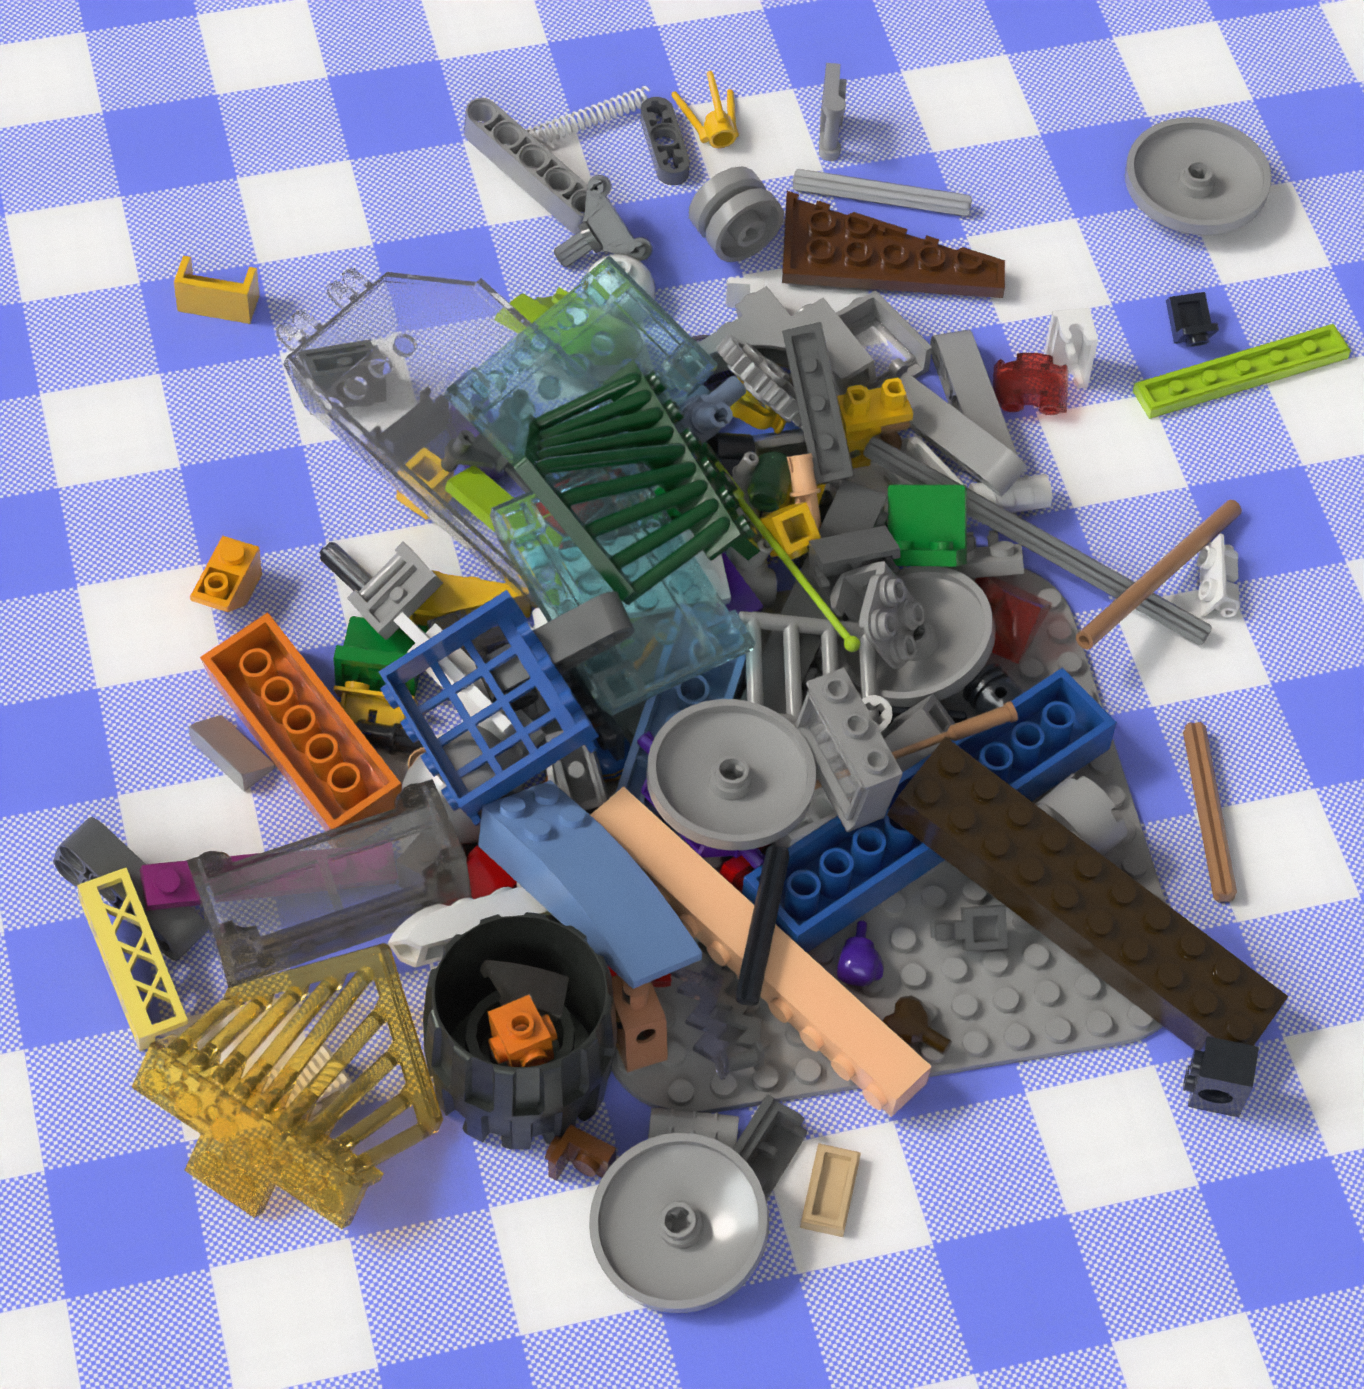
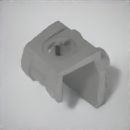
(882, 609)

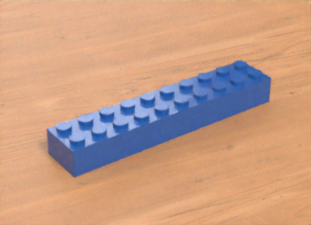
(846, 874)

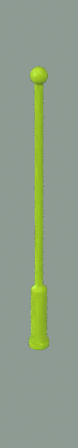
(851, 643)

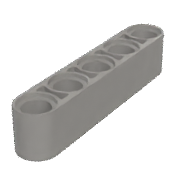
(522, 152)
(968, 383)
(962, 438)

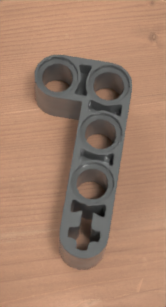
(568, 641)
(96, 852)

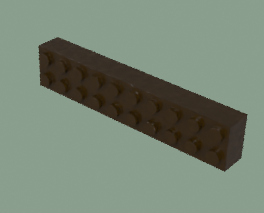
(1083, 902)

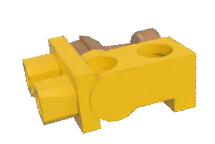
(874, 413)

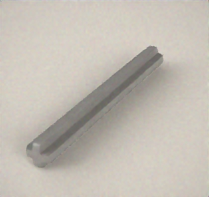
(882, 192)

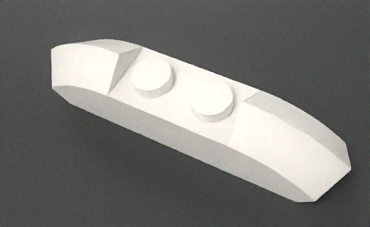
(425, 933)

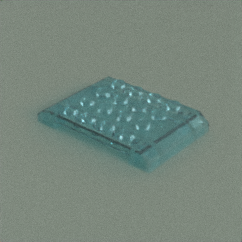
(574, 352)
(677, 623)

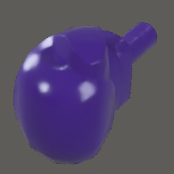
(859, 960)

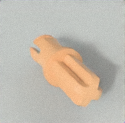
(804, 483)

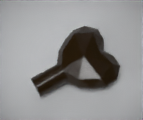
(913, 1024)

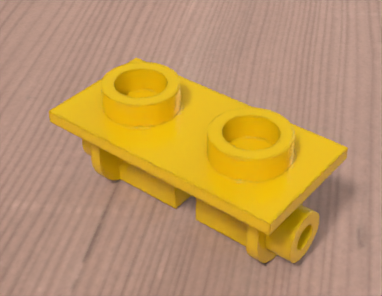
(359, 701)

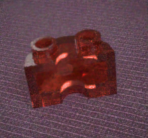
(1031, 381)

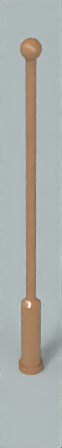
(961, 730)

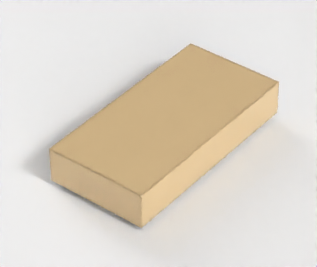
(830, 1190)

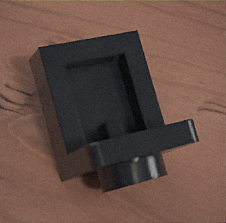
(1190, 319)

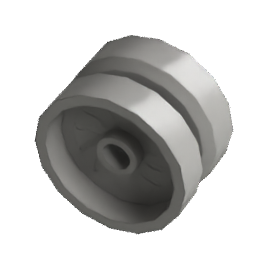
(736, 214)

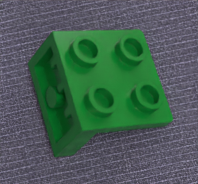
(929, 524)
(368, 652)

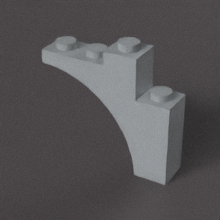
(761, 325)

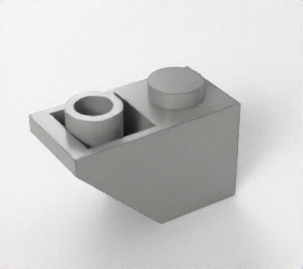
(915, 725)

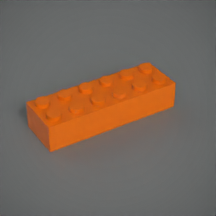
(301, 725)

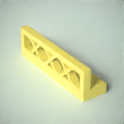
(116, 964)

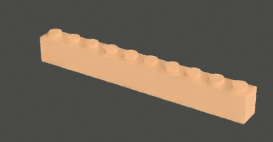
(793, 982)

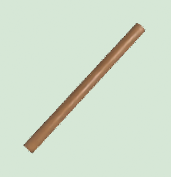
(1158, 574)

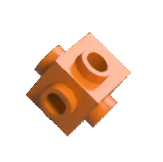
(521, 1034)

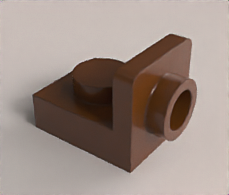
(585, 1151)

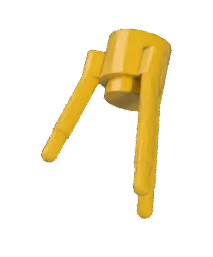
(719, 127)

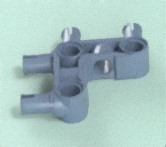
(710, 411)

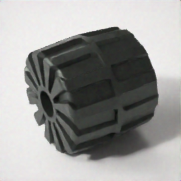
(458, 1031)

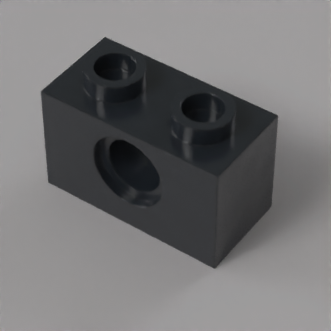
(1221, 1076)

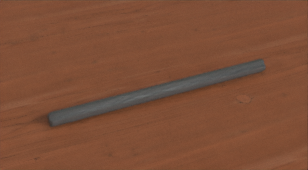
(1040, 541)

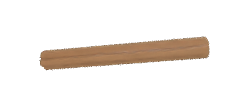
(1209, 812)

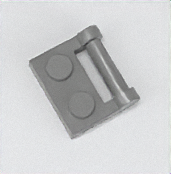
(831, 112)
(395, 589)

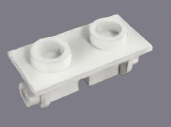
(1216, 565)

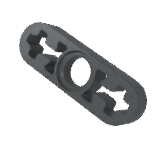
(661, 153)

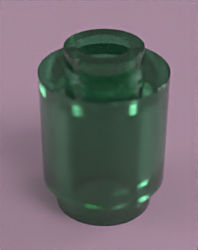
(769, 482)

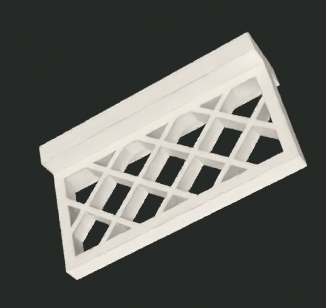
(474, 696)

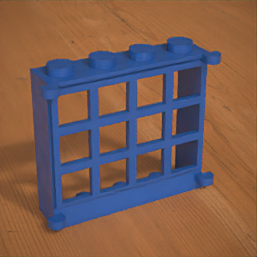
(543, 674)

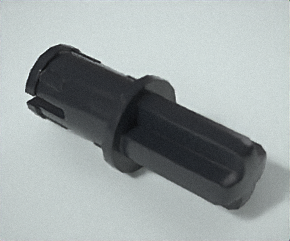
(388, 737)

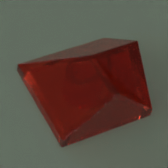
(1015, 614)

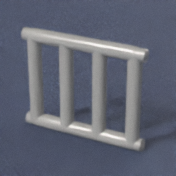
(791, 628)

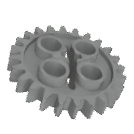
(761, 377)

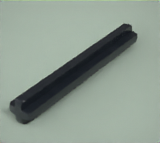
(762, 926)

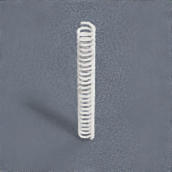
(592, 115)

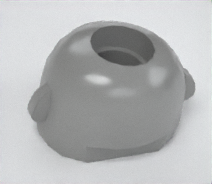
(461, 752)

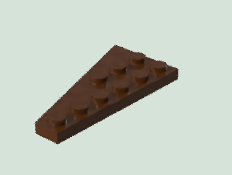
(872, 254)

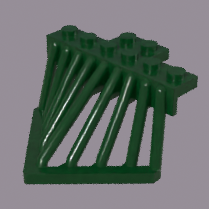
(663, 444)

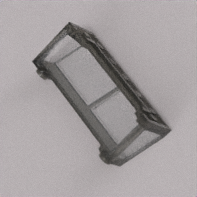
(330, 887)

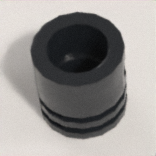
(991, 689)

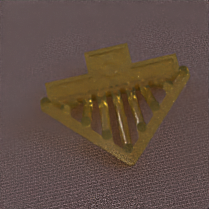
(249, 1135)

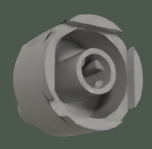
(1085, 812)

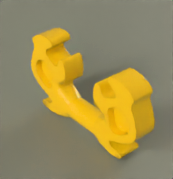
(757, 416)

